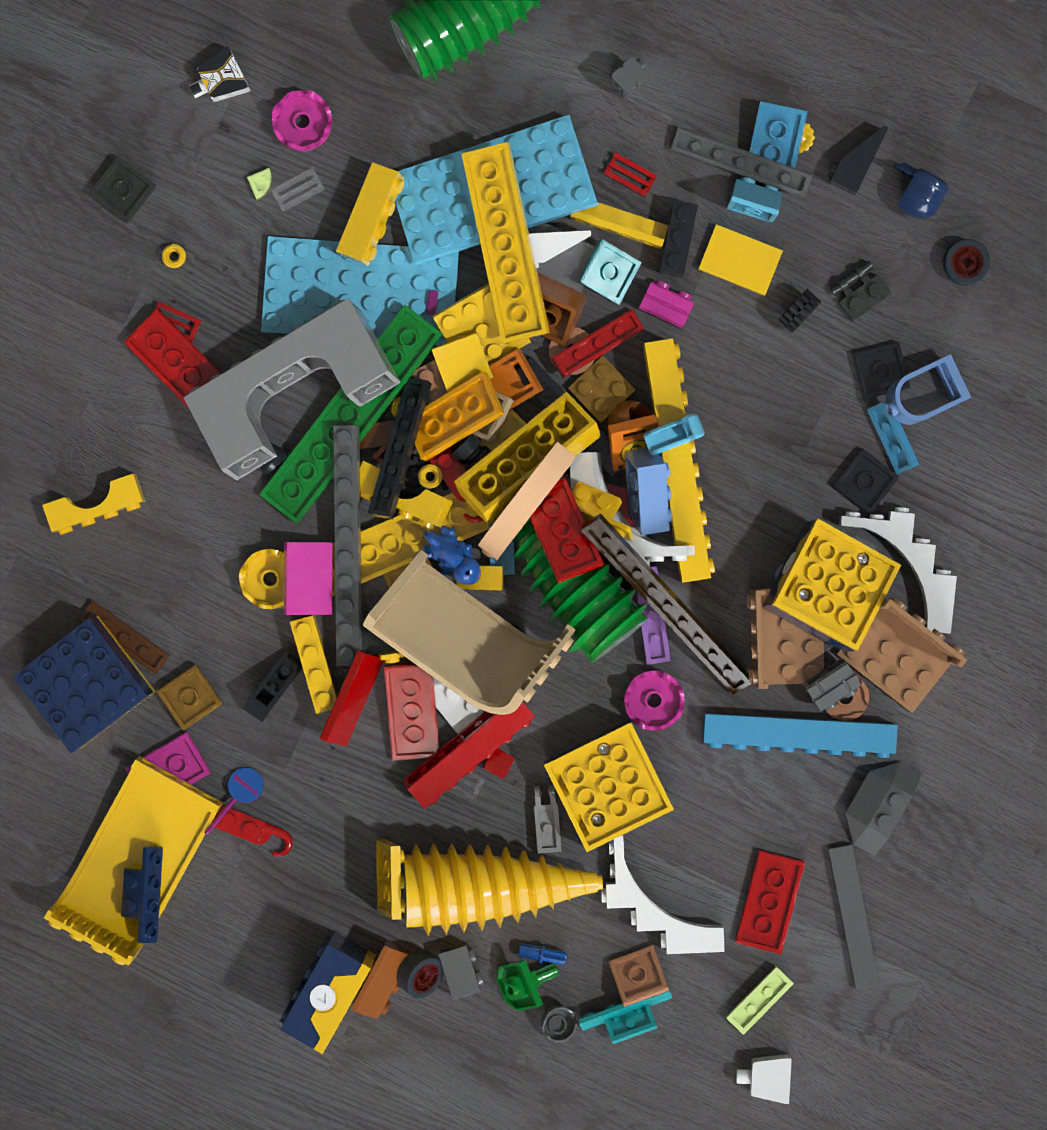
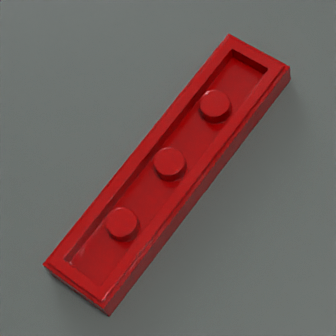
(597, 343)

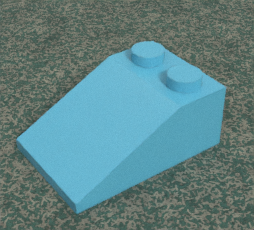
(755, 200)

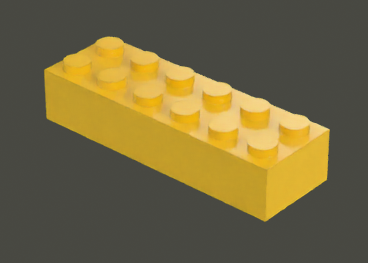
(503, 472)

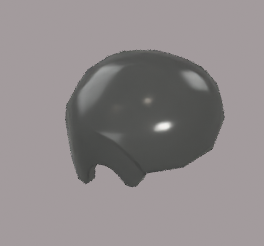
(558, 1024)

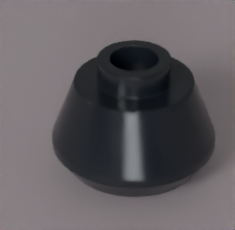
(273, 464)

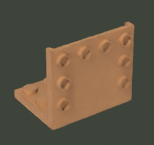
(779, 648)
(903, 654)

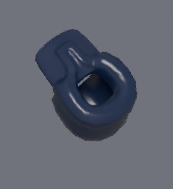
(923, 193)

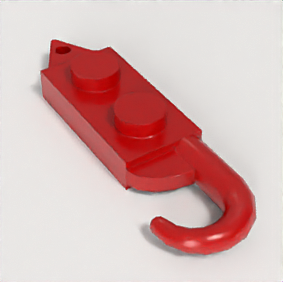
(451, 471)
(252, 829)

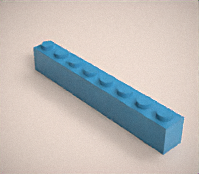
(800, 733)

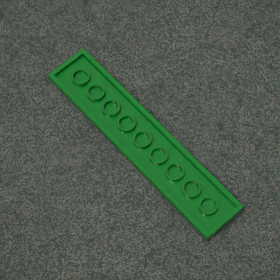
(311, 463)

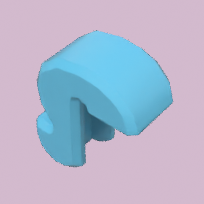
(673, 434)

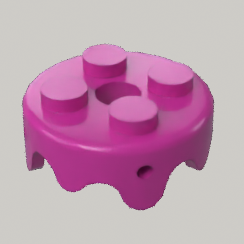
(297, 104)
(654, 717)

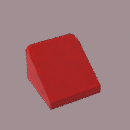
(499, 763)

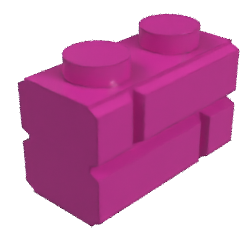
(666, 304)

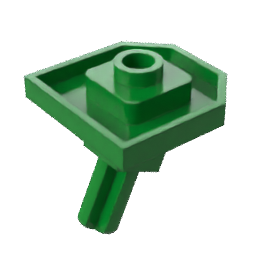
(521, 984)

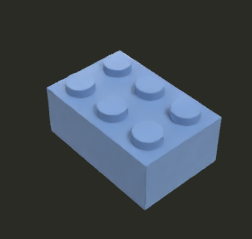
(647, 491)

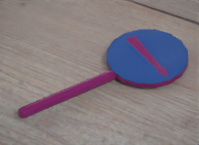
(245, 787)

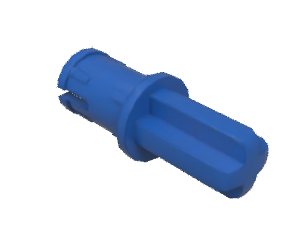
(542, 954)

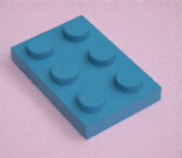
(778, 133)

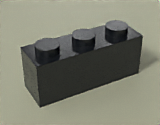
(678, 238)

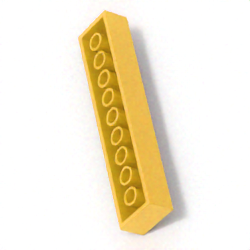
(668, 406)

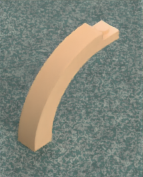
(526, 501)

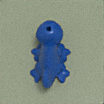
(453, 555)

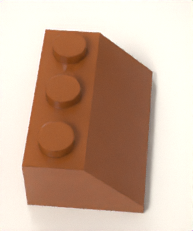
(562, 308)
(381, 981)

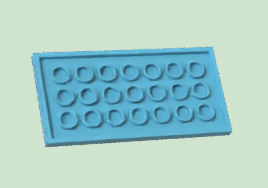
(437, 198)
(311, 277)

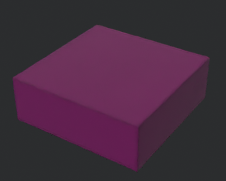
(432, 302)

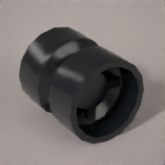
(469, 451)

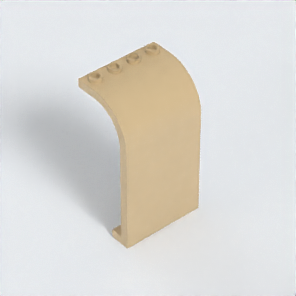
(462, 640)

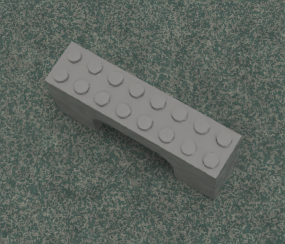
(232, 402)

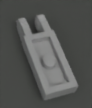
(547, 822)

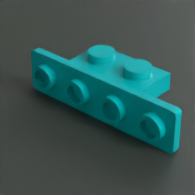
(625, 1021)

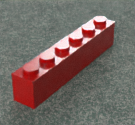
(464, 753)

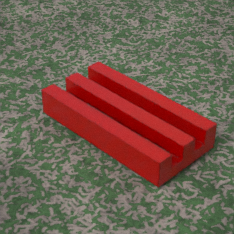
(612, 164)
(194, 330)

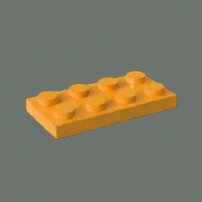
(457, 415)

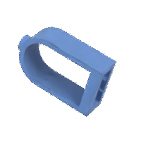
(951, 379)

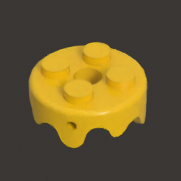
(252, 579)

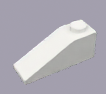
(551, 244)

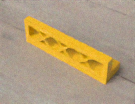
(623, 224)

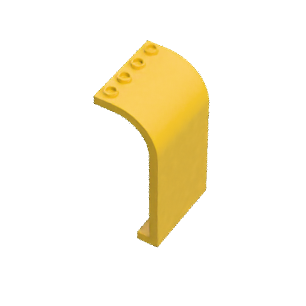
(147, 812)

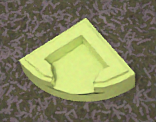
(260, 182)

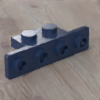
(142, 894)

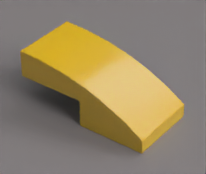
(490, 579)

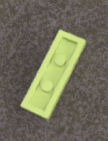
(759, 1000)

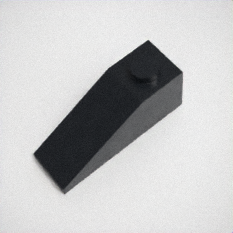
(853, 167)
(274, 685)

